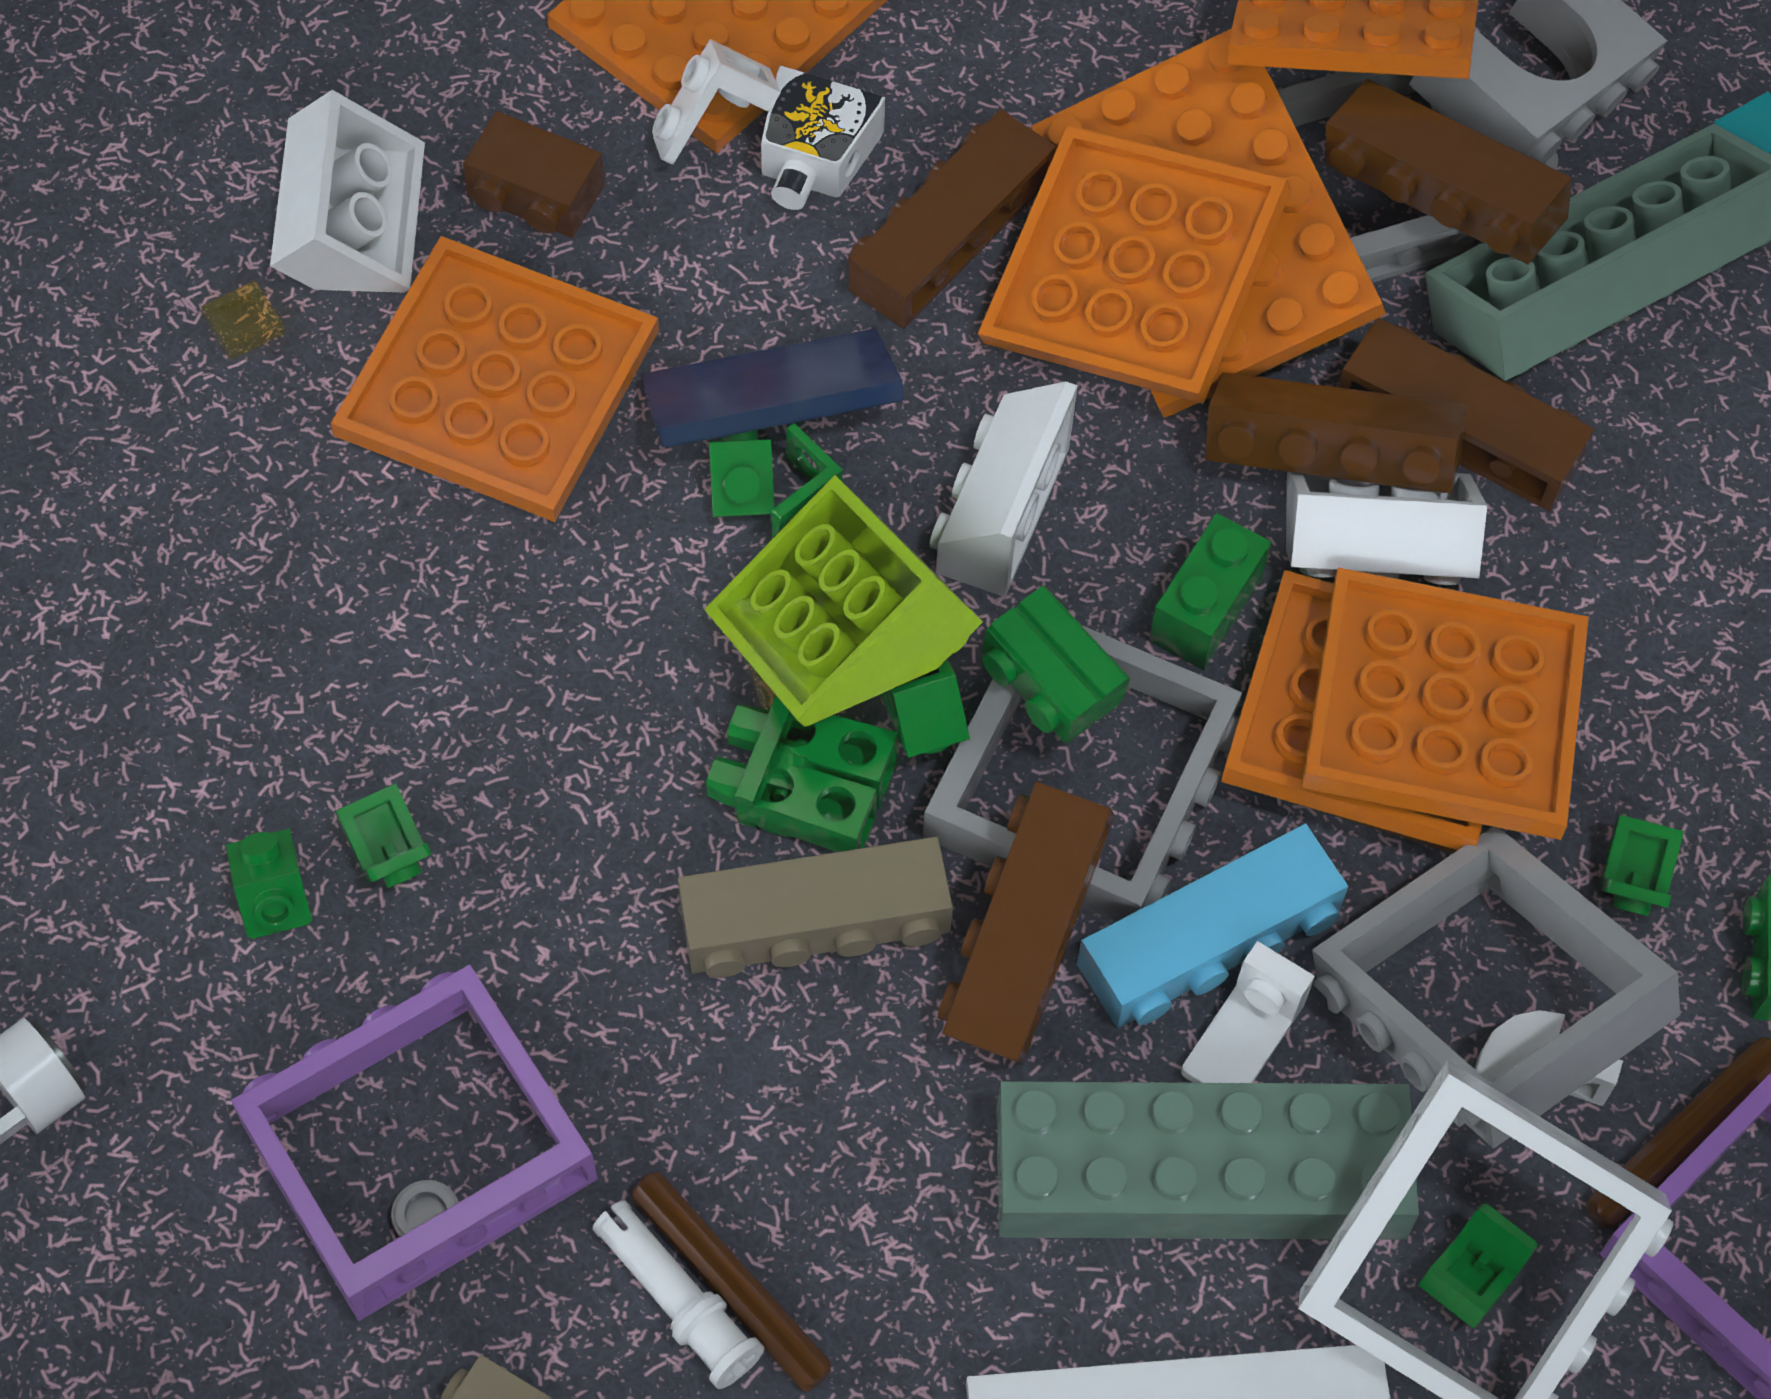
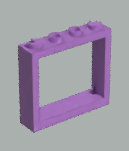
(465, 1225)
(1681, 1292)

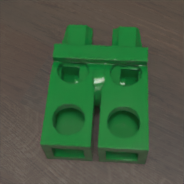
(806, 780)

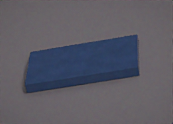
(771, 387)

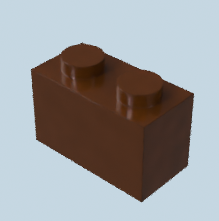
(533, 175)

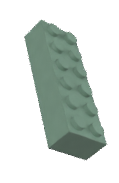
(1614, 254)
(1193, 1158)

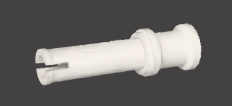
(696, 1316)

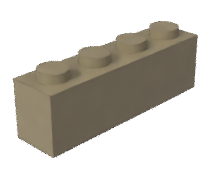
(815, 906)

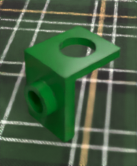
(796, 442)

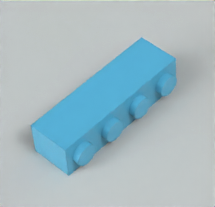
(1211, 927)

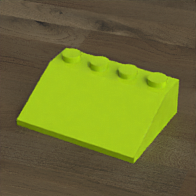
(839, 609)

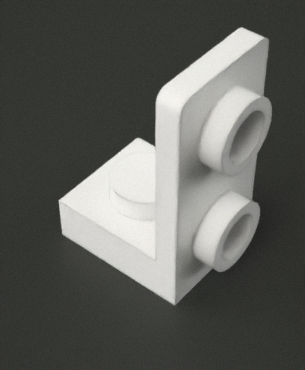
(719, 69)
(1251, 1020)

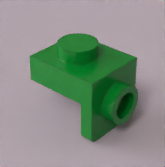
(741, 475)
(383, 836)
(1640, 864)
(268, 883)
(1479, 1265)

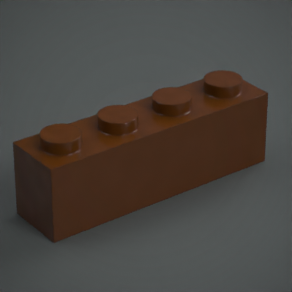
(1448, 171)
(949, 218)
(1506, 430)
(1336, 432)
(1027, 922)

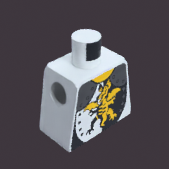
(817, 136)

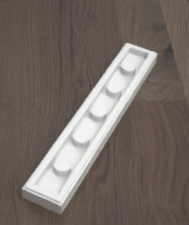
(1289, 1374)

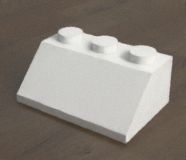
(347, 199)
(1005, 487)
(1384, 528)

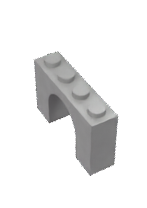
(1596, 40)

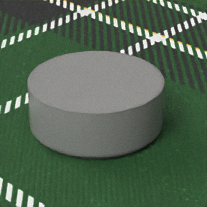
(419, 1204)

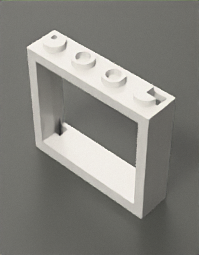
(1394, 1177)

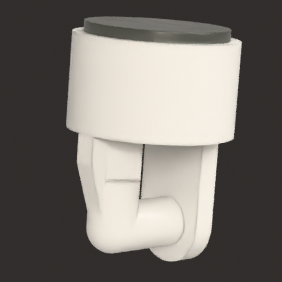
(35, 1079)

